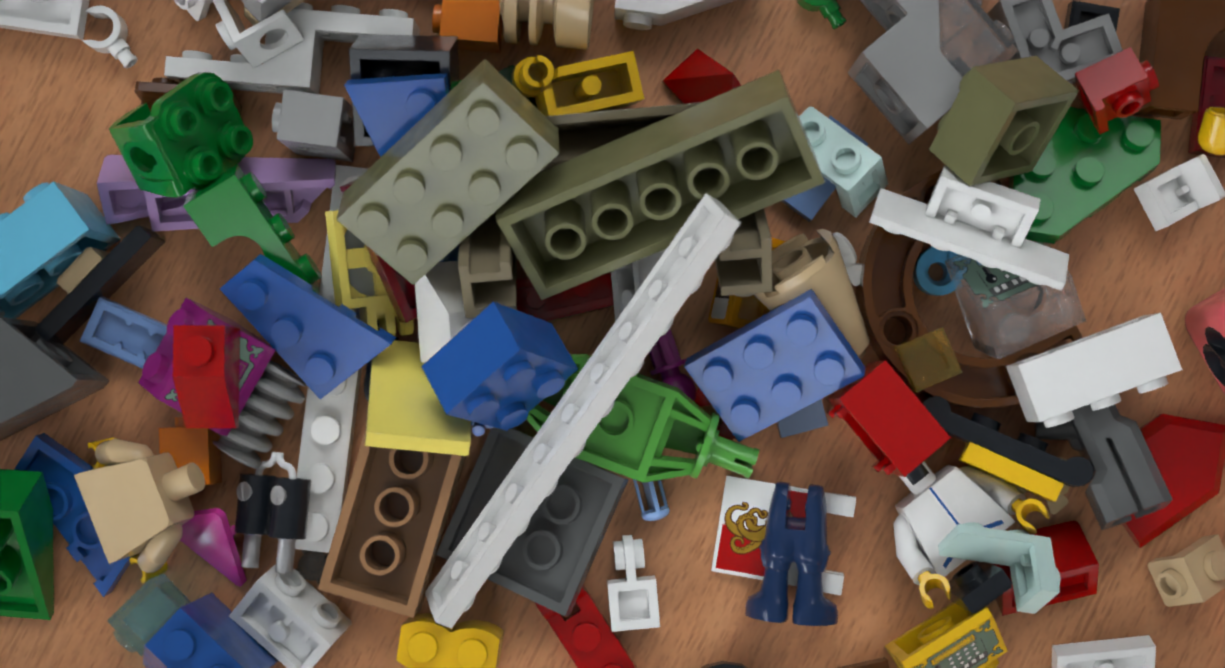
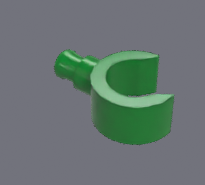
(829, 9)

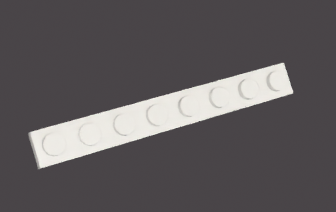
(328, 423)

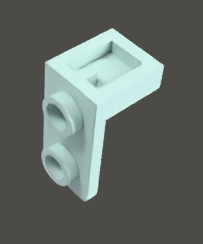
(845, 161)

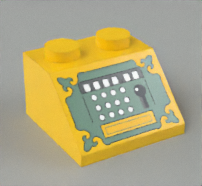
(950, 641)

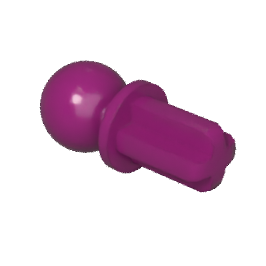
(666, 361)

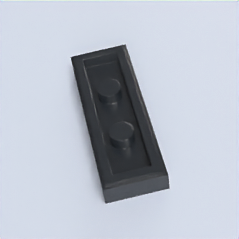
(100, 282)

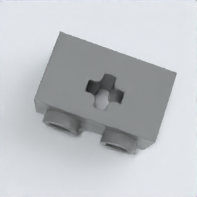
(315, 125)

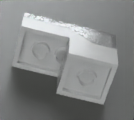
(923, 56)

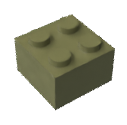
(1002, 119)

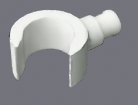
(116, 42)

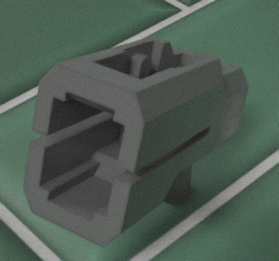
(1123, 466)

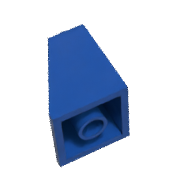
(204, 638)

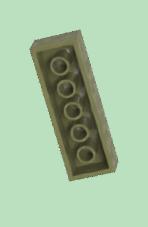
(645, 185)

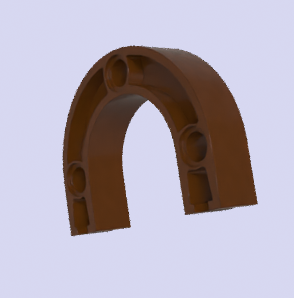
(888, 293)

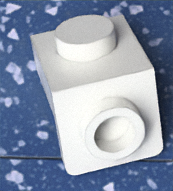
(1179, 192)

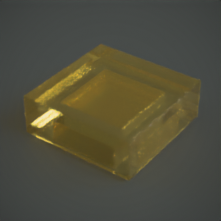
(928, 359)

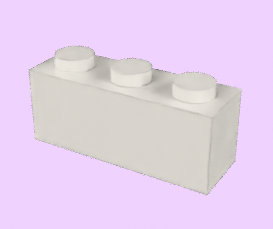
(1094, 370)

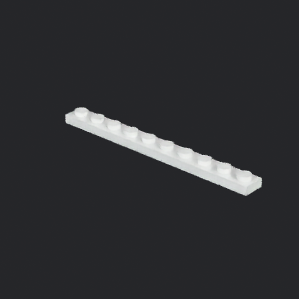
(581, 408)

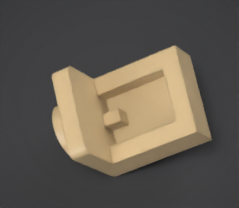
(1192, 573)

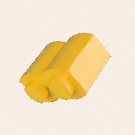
(437, 646)

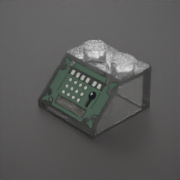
(1007, 309)

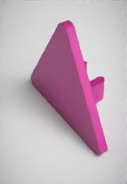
(214, 541)

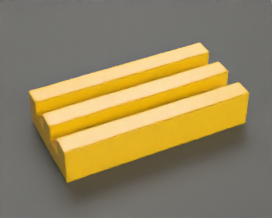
(1011, 472)

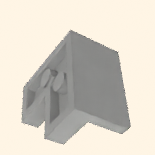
(1040, 34)

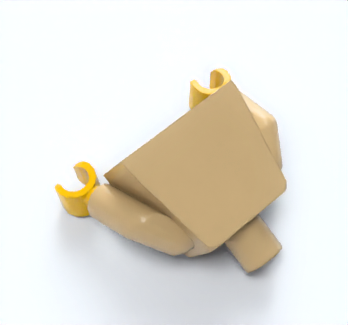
(138, 502)

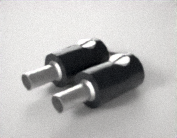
(274, 509)

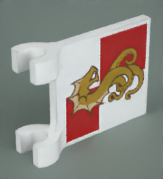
(744, 527)

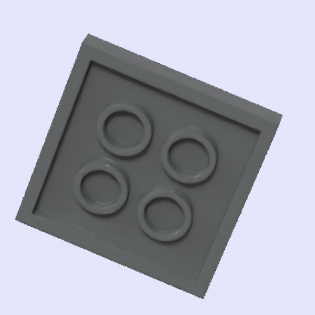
(562, 534)

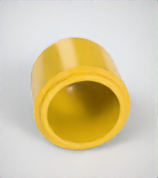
(1212, 131)

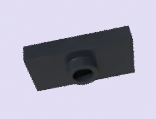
(978, 585)

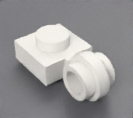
(633, 598)

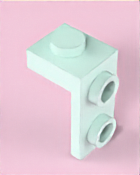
(1028, 555)

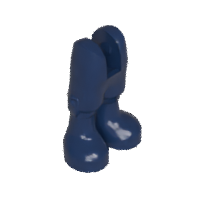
(800, 542)

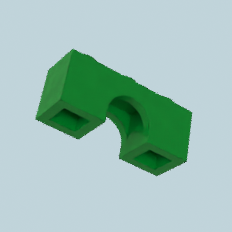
(235, 208)

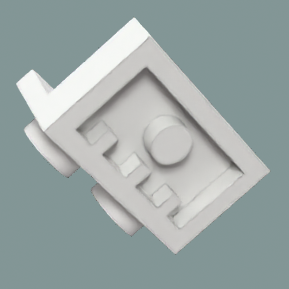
(290, 618)

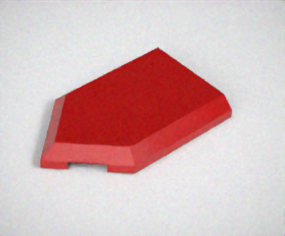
(1191, 464)

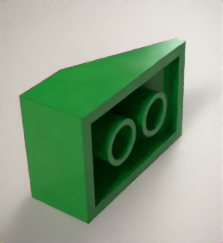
(26, 546)

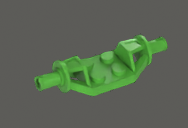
(647, 420)

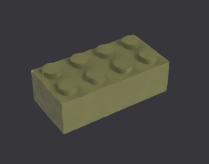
(449, 173)

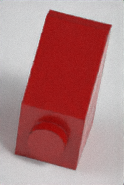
(207, 374)

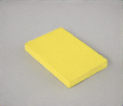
(405, 408)

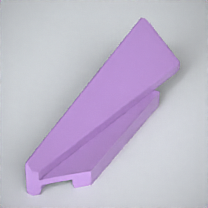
(288, 182)

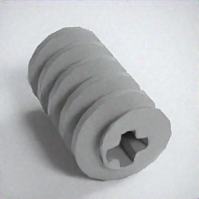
(260, 413)

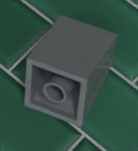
(38, 376)

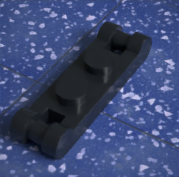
(1025, 450)

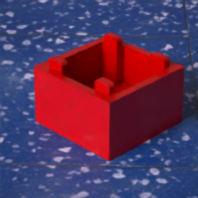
(888, 419)

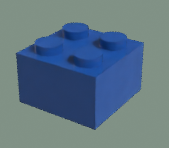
(499, 367)

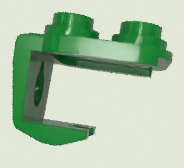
(184, 138)

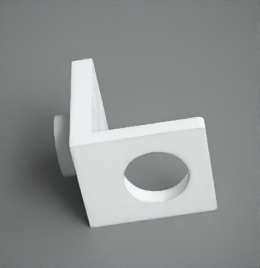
(248, 40)

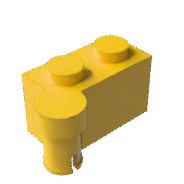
(581, 86)

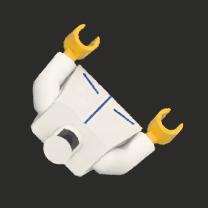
(940, 504)

